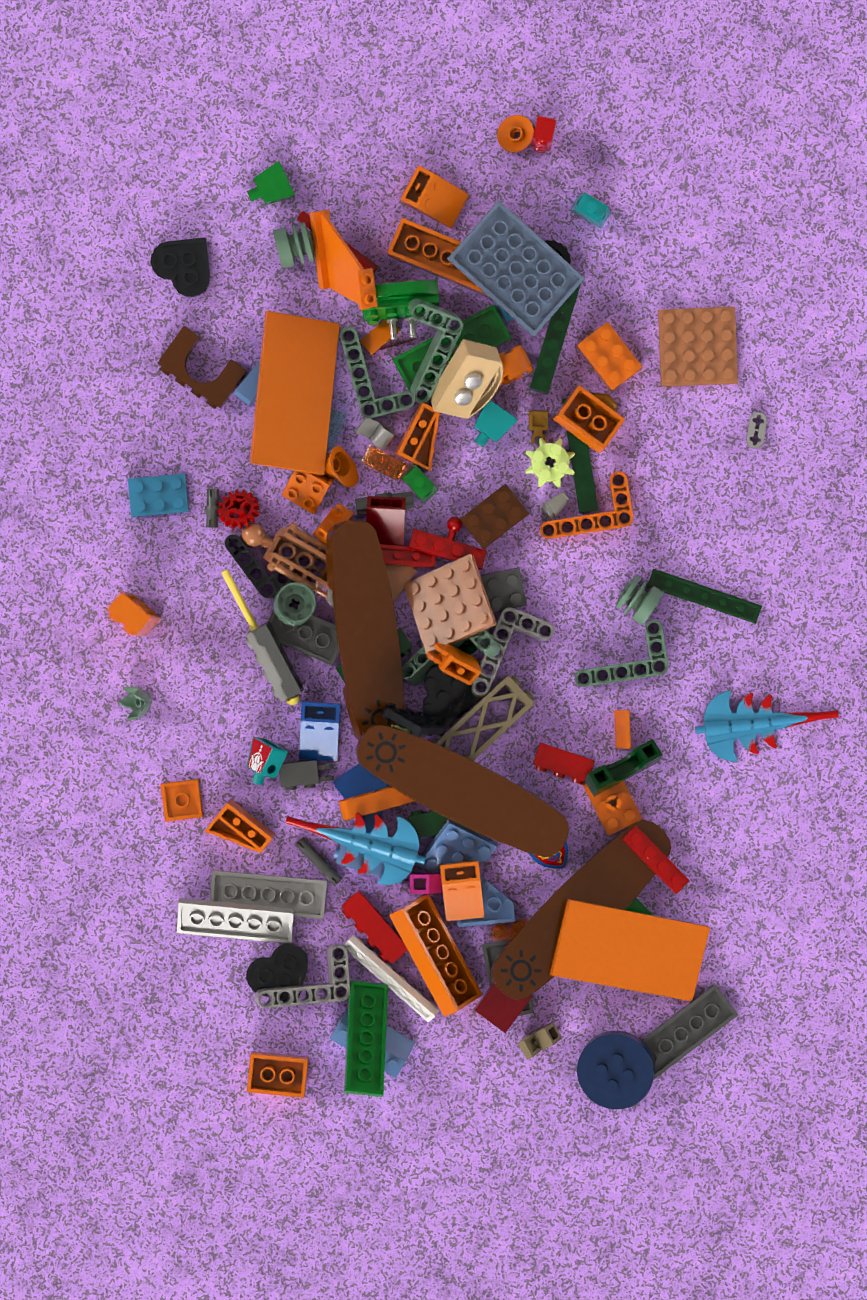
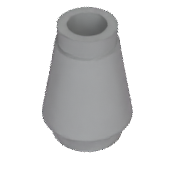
(554, 506)

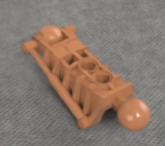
(283, 539)

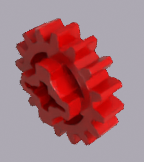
(238, 509)

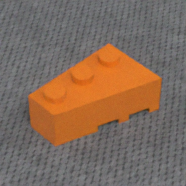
(419, 437)
(241, 827)

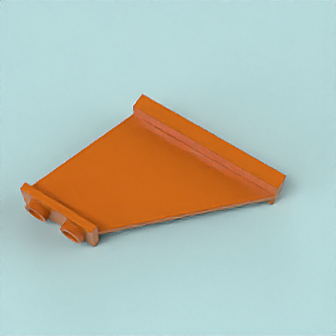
(338, 265)

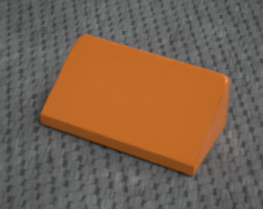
(378, 337)
(622, 729)

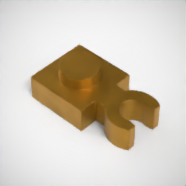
(538, 422)

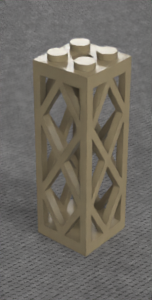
(517, 693)

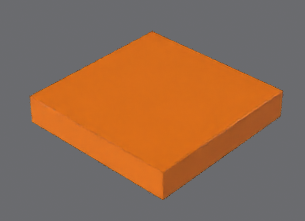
(181, 800)

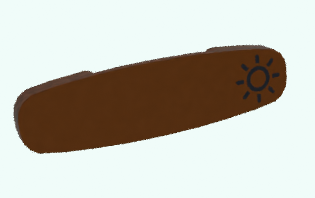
(364, 623)
(462, 790)
(607, 879)

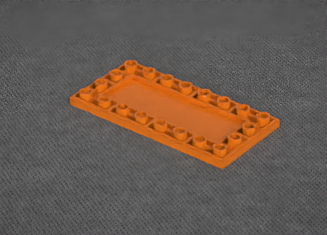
(294, 393)
(629, 950)

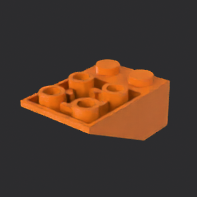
(434, 197)
(462, 890)

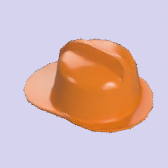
(342, 467)

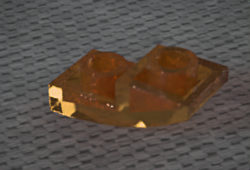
(383, 462)
(503, 932)

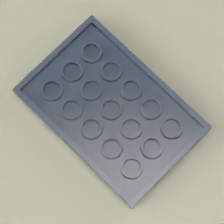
(516, 268)

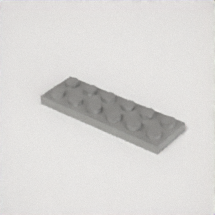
(301, 894)
(235, 920)

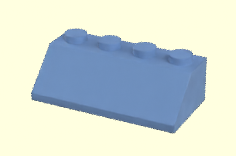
(397, 1045)

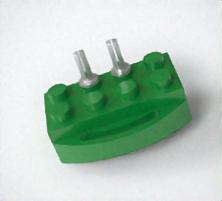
(394, 301)

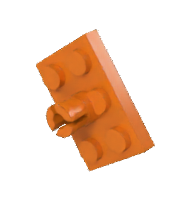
(614, 808)

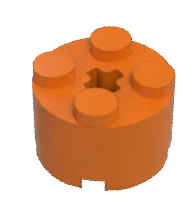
(515, 365)

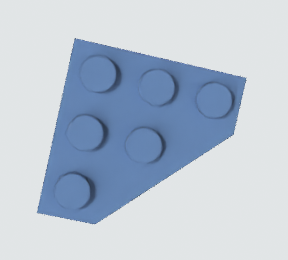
(456, 844)
(496, 906)

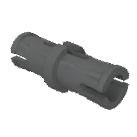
(212, 506)

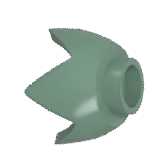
(137, 701)

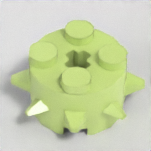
(554, 452)

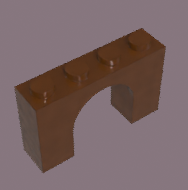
(175, 360)

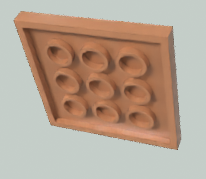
(697, 346)
(450, 603)

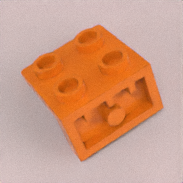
(307, 489)

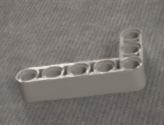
(508, 627)
(312, 989)

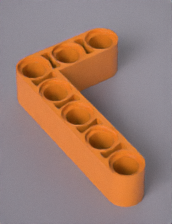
(595, 518)
(372, 802)

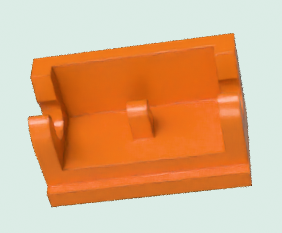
(331, 519)

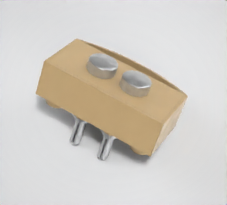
(465, 379)

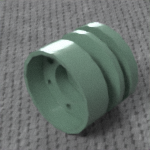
(293, 245)
(299, 594)
(639, 599)

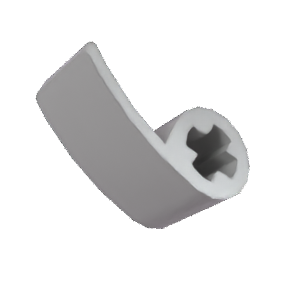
(377, 432)

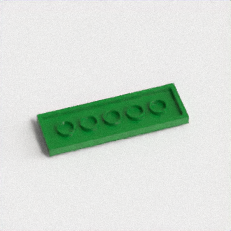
(483, 328)
(366, 1039)

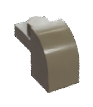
(539, 1039)

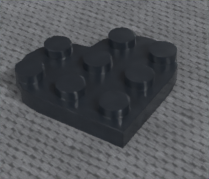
(184, 264)
(446, 696)
(414, 721)
(282, 969)

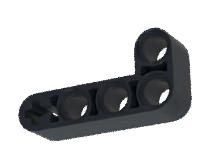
(254, 564)

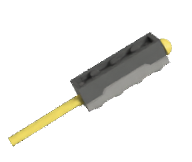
(268, 652)

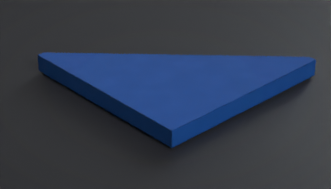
(357, 782)

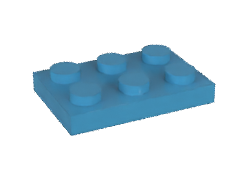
(158, 495)

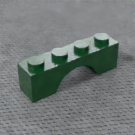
(632, 764)

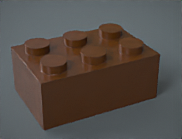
(494, 516)

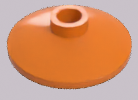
(508, 130)

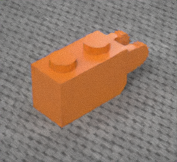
(455, 662)

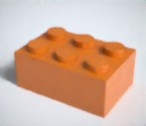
(609, 356)
(589, 419)
(277, 1074)

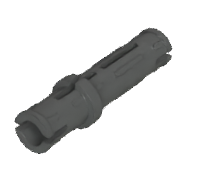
(322, 865)

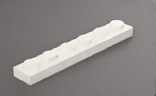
(389, 977)

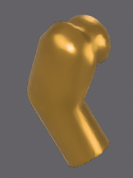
(607, 399)

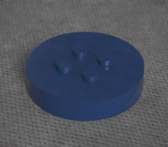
(616, 1070)

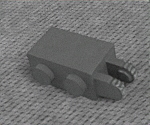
(302, 773)

